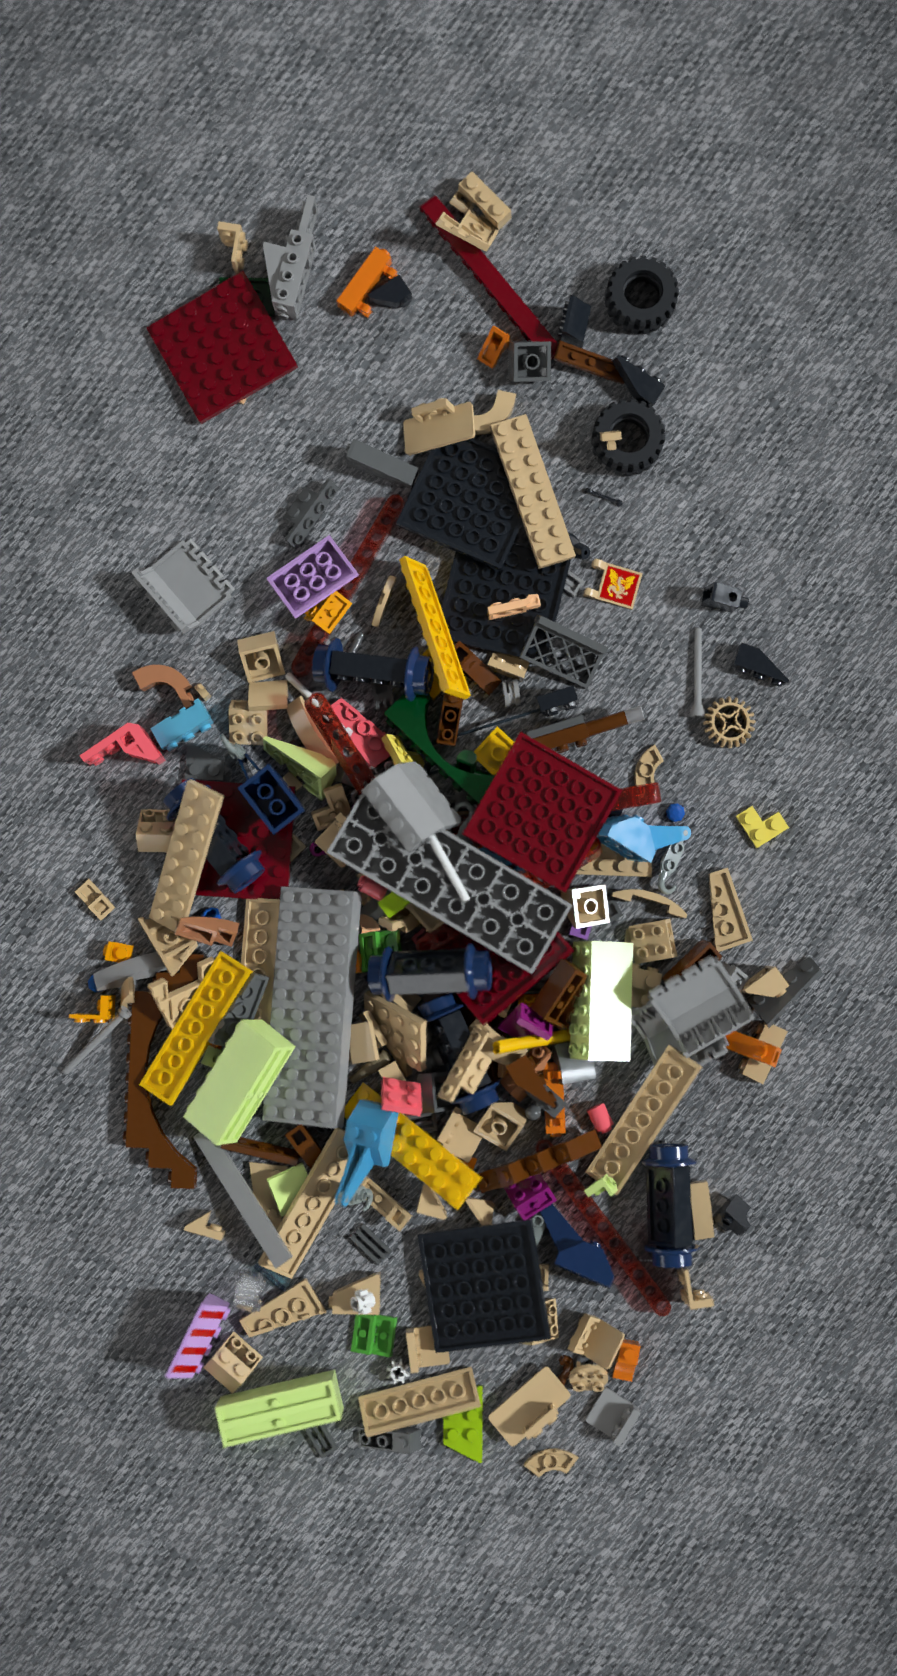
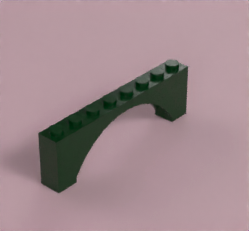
(411, 722)

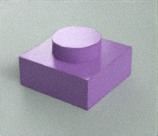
(582, 933)

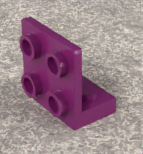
(526, 1022)
(530, 1196)

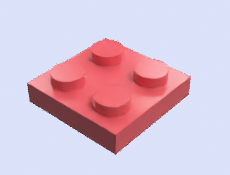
(401, 1096)

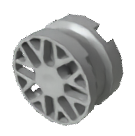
(511, 693)

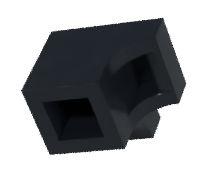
(733, 1215)

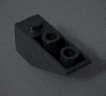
(639, 383)
(753, 659)

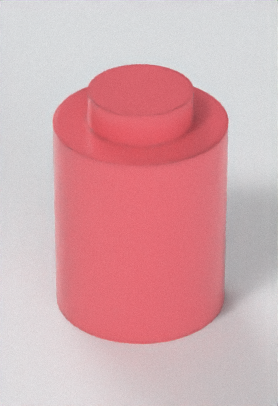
(371, 888)
(600, 1118)

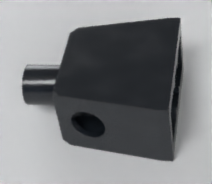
(720, 597)

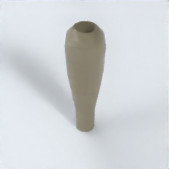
(372, 1066)

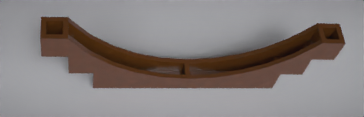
(142, 1124)

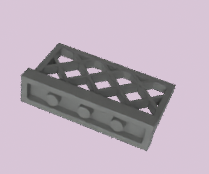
(566, 635)

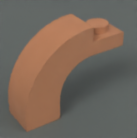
(160, 674)

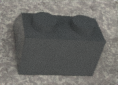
(529, 361)
(430, 1087)

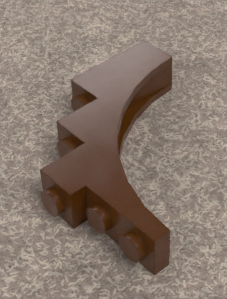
(539, 1161)

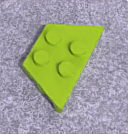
(464, 1431)

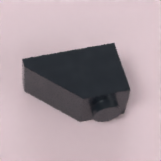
(391, 294)

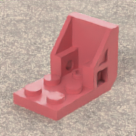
(140, 747)

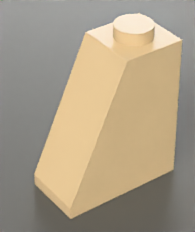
(341, 1297)

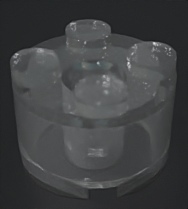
(248, 1290)

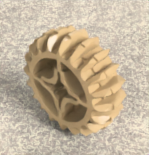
(736, 727)

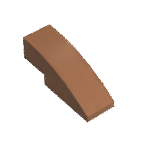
(208, 930)

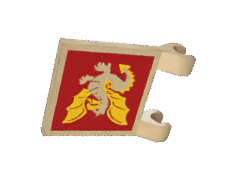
(617, 585)

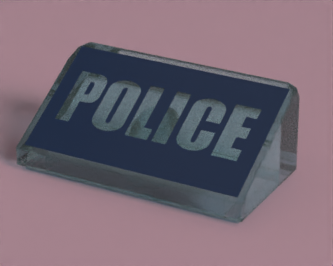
(277, 1279)

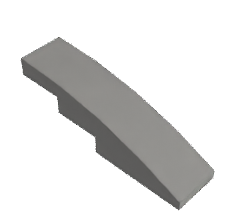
(137, 967)

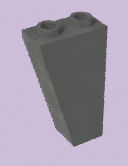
(380, 464)

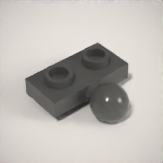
(534, 1111)

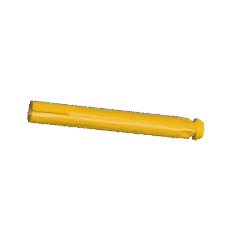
(530, 1041)

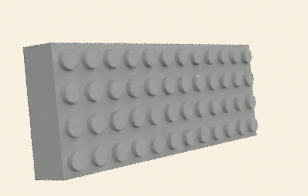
(502, 908)
(314, 1004)

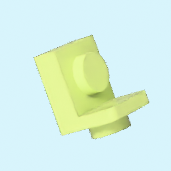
(600, 1185)

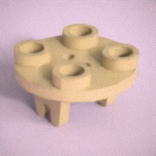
(588, 1377)

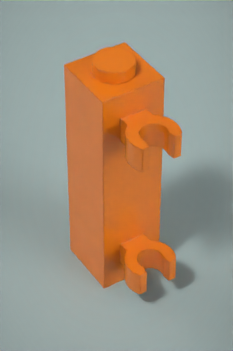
(364, 282)
(753, 1048)
(556, 1125)

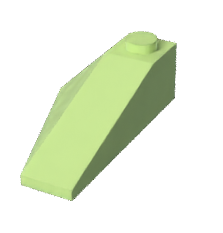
(312, 767)

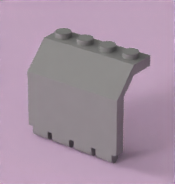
(185, 586)
(411, 804)
(701, 1005)
(658, 1036)

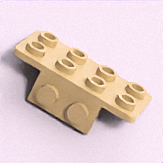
(438, 425)
(530, 1407)

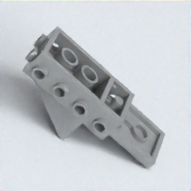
(291, 264)

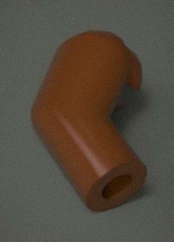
(567, 1363)

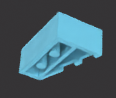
(182, 725)

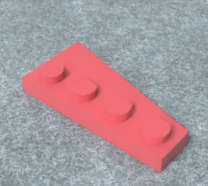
(365, 733)

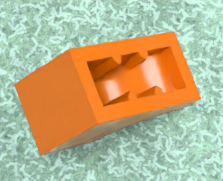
(626, 1360)

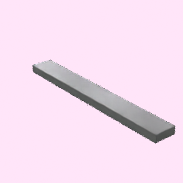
(245, 1201)

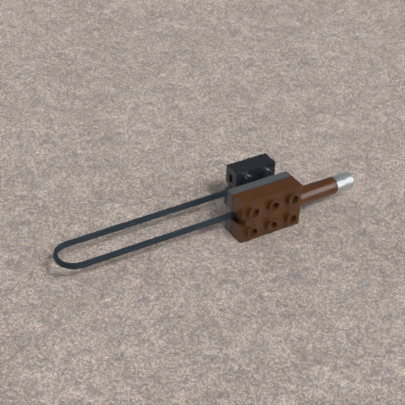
(567, 732)

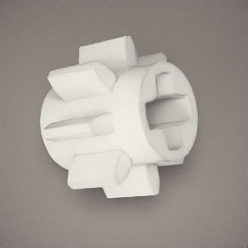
(362, 1301)
(400, 1377)

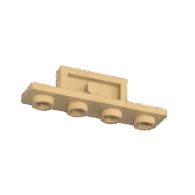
(468, 1068)

